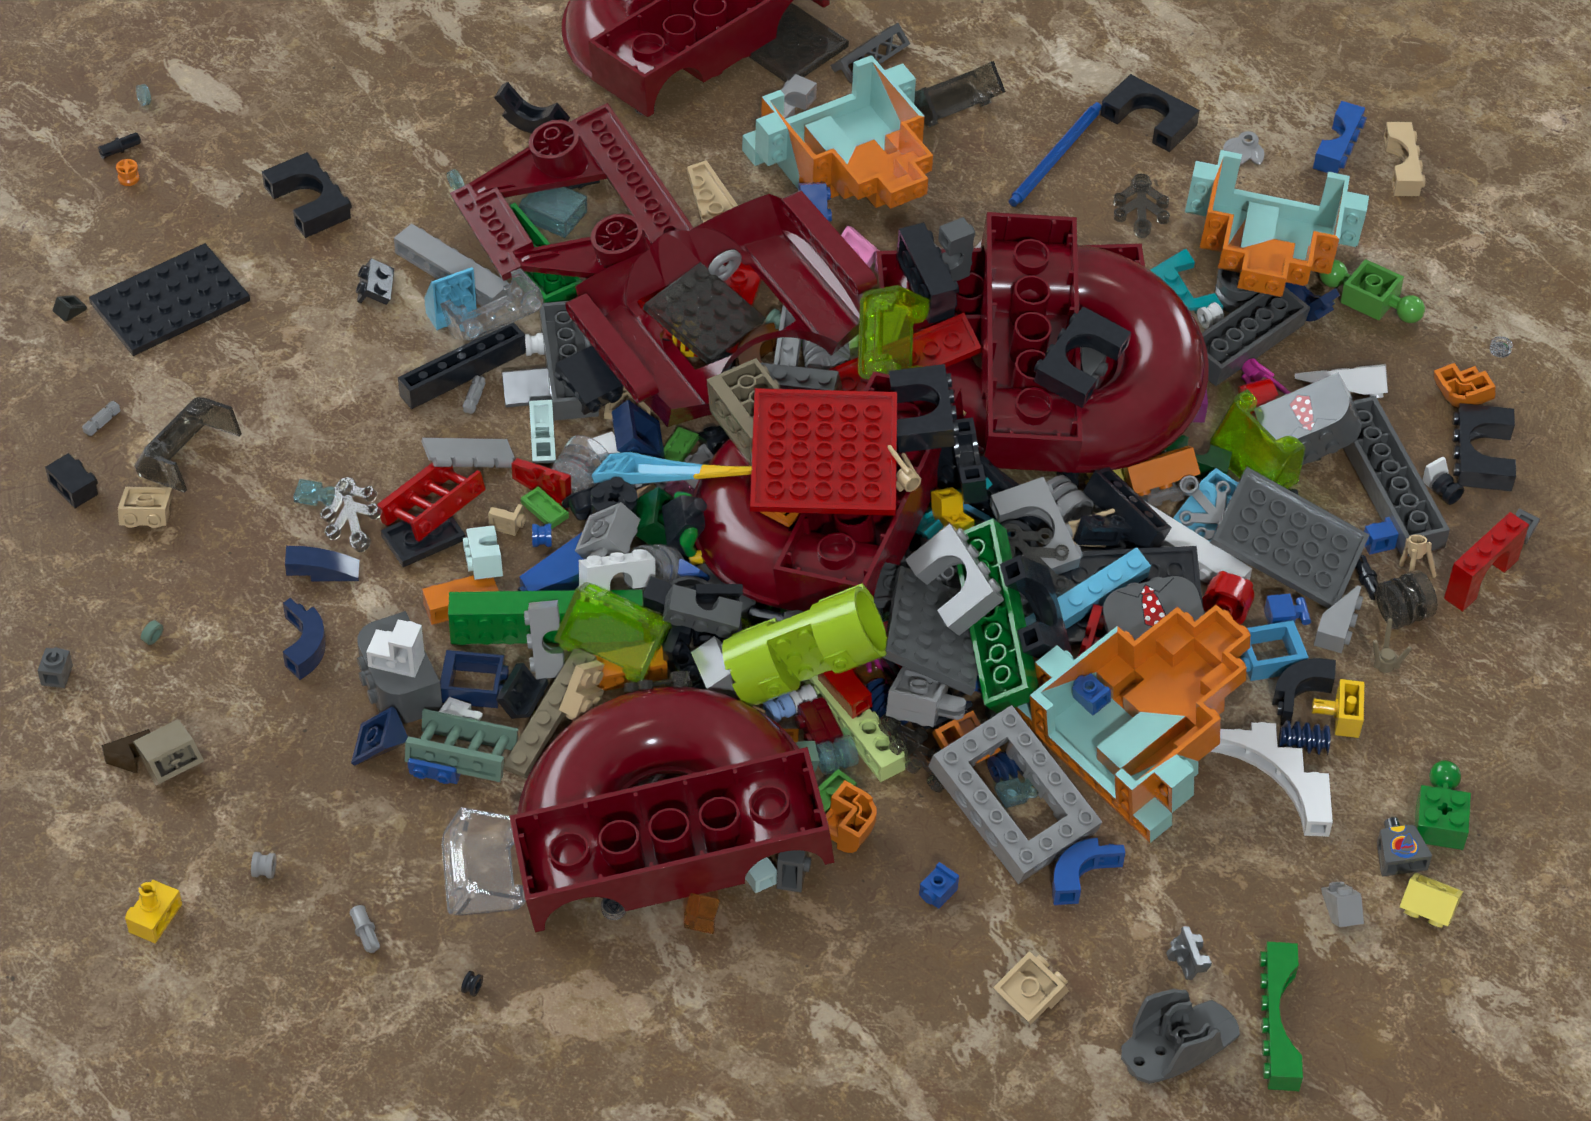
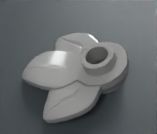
(1249, 150)

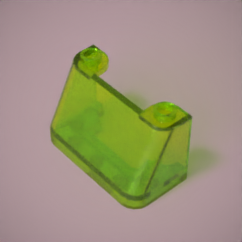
(887, 329)
(1255, 447)
(613, 629)

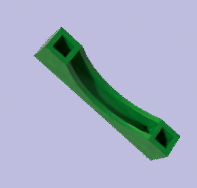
(1284, 1061)

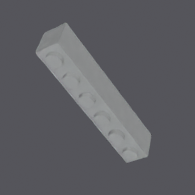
(441, 261)

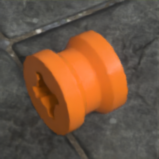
(127, 172)

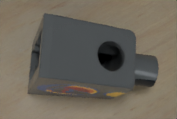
(1401, 849)

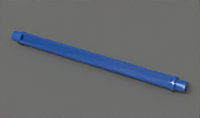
(1055, 154)

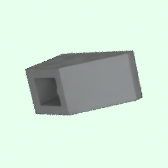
(1343, 904)

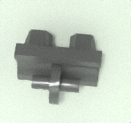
(1186, 952)

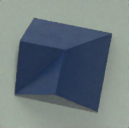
(379, 736)

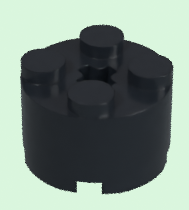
(611, 493)

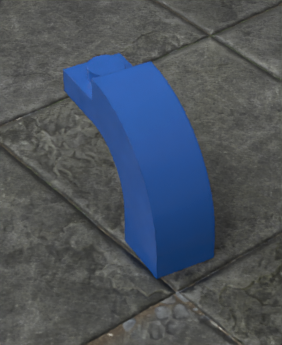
(1078, 860)

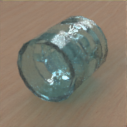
(844, 754)

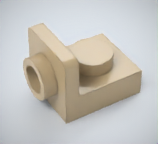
(507, 521)

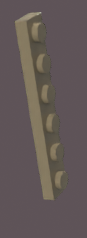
(544, 719)

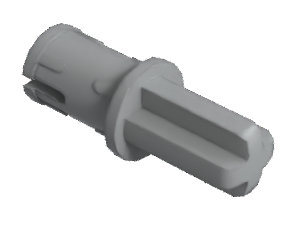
(364, 928)

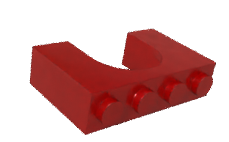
(1498, 548)
(848, 690)

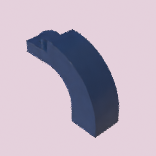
(1318, 304)
(310, 648)

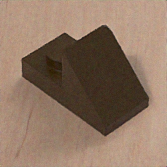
(123, 751)

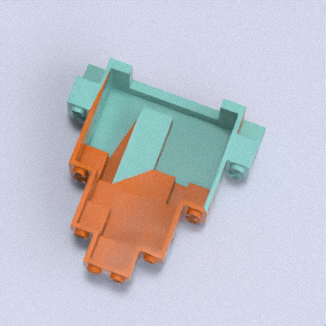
(854, 144)
(1268, 235)
(1160, 714)

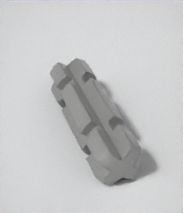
(474, 394)
(101, 418)

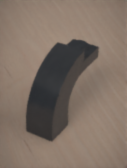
(524, 115)
(654, 599)
(1302, 677)

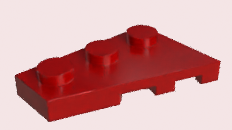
(551, 481)
(1095, 622)

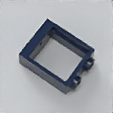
(633, 421)
(473, 663)

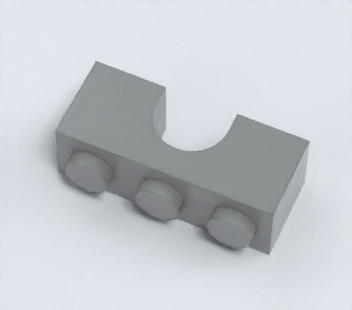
(798, 93)
(542, 618)

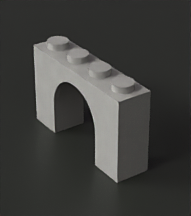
(1037, 500)
(979, 592)

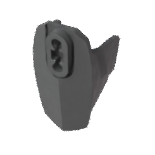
(1178, 1032)

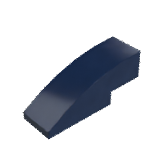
(320, 564)

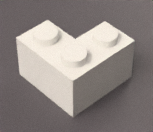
(397, 650)

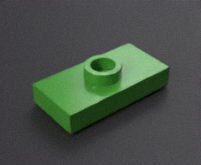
(680, 444)
(544, 507)

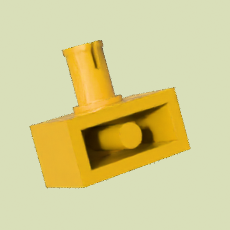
(1346, 709)
(153, 910)

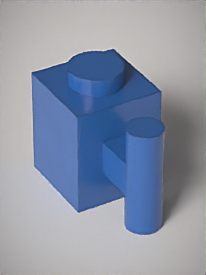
(1281, 609)

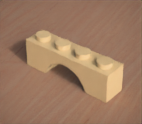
(1401, 141)

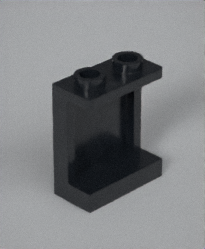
(589, 379)
(706, 597)

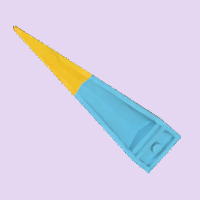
(644, 469)

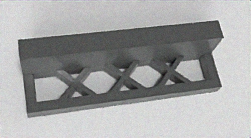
(873, 43)

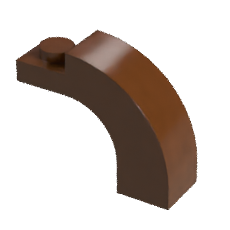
(761, 349)

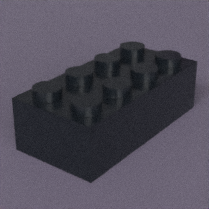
(927, 271)

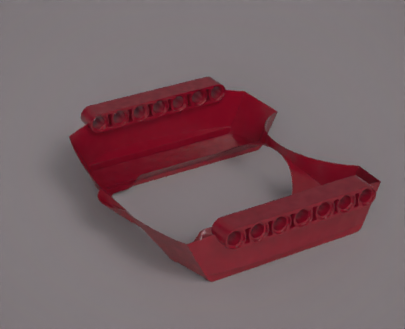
(783, 242)

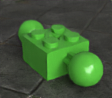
(1374, 291)

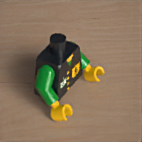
(684, 524)

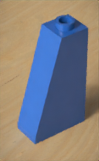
(556, 571)

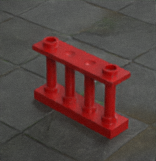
(419, 487)

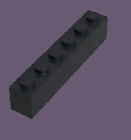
(461, 365)

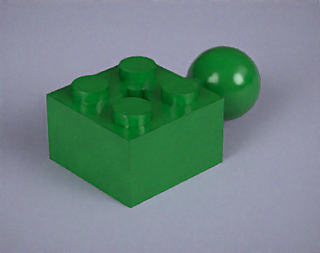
(1441, 811)

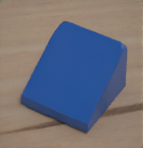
(688, 569)

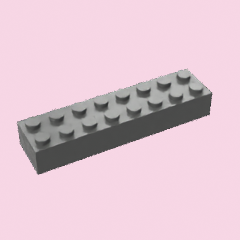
(1393, 479)

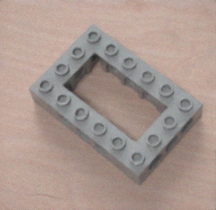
(1019, 855)

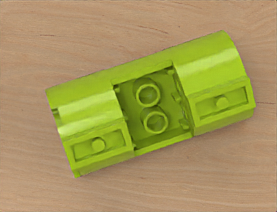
(830, 636)

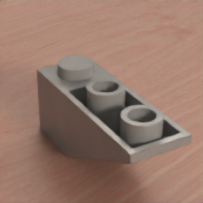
(1336, 621)

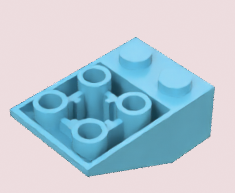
(455, 287)
(1208, 488)

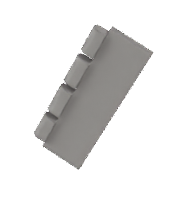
(466, 452)

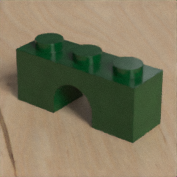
(1214, 458)

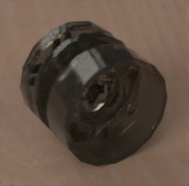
(1406, 599)

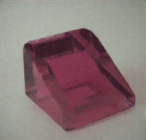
(675, 486)

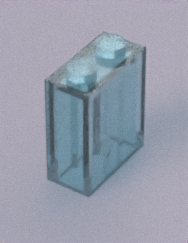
(555, 209)

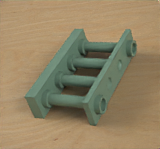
(466, 761)

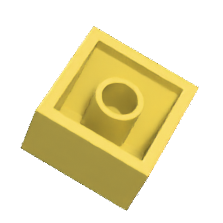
(1430, 900)

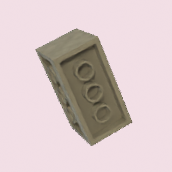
(733, 401)

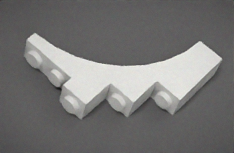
(1285, 765)

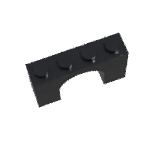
(1138, 94)
(305, 173)
(1084, 330)
(935, 428)
(1473, 467)
(1037, 586)

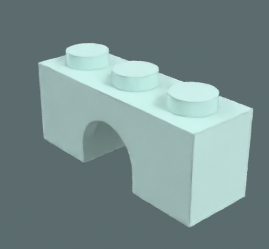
(482, 552)

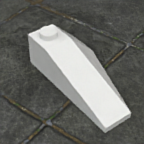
(1361, 379)

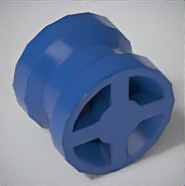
(541, 535)

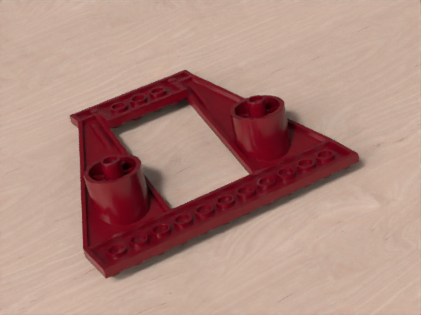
(563, 156)

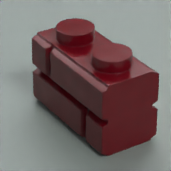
(817, 721)

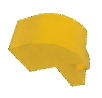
(948, 508)

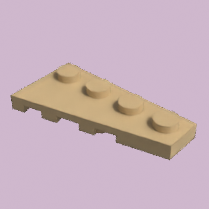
(709, 192)

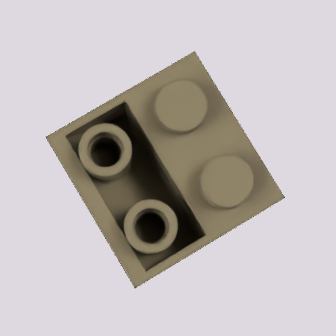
(168, 751)

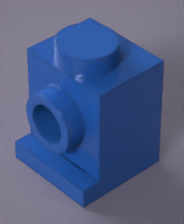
(1381, 537)
(1093, 699)
(939, 885)

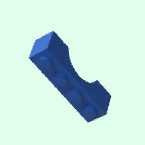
(1333, 153)

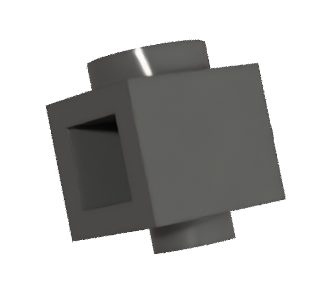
(55, 667)

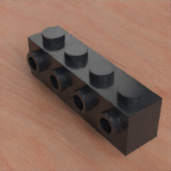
(1111, 492)

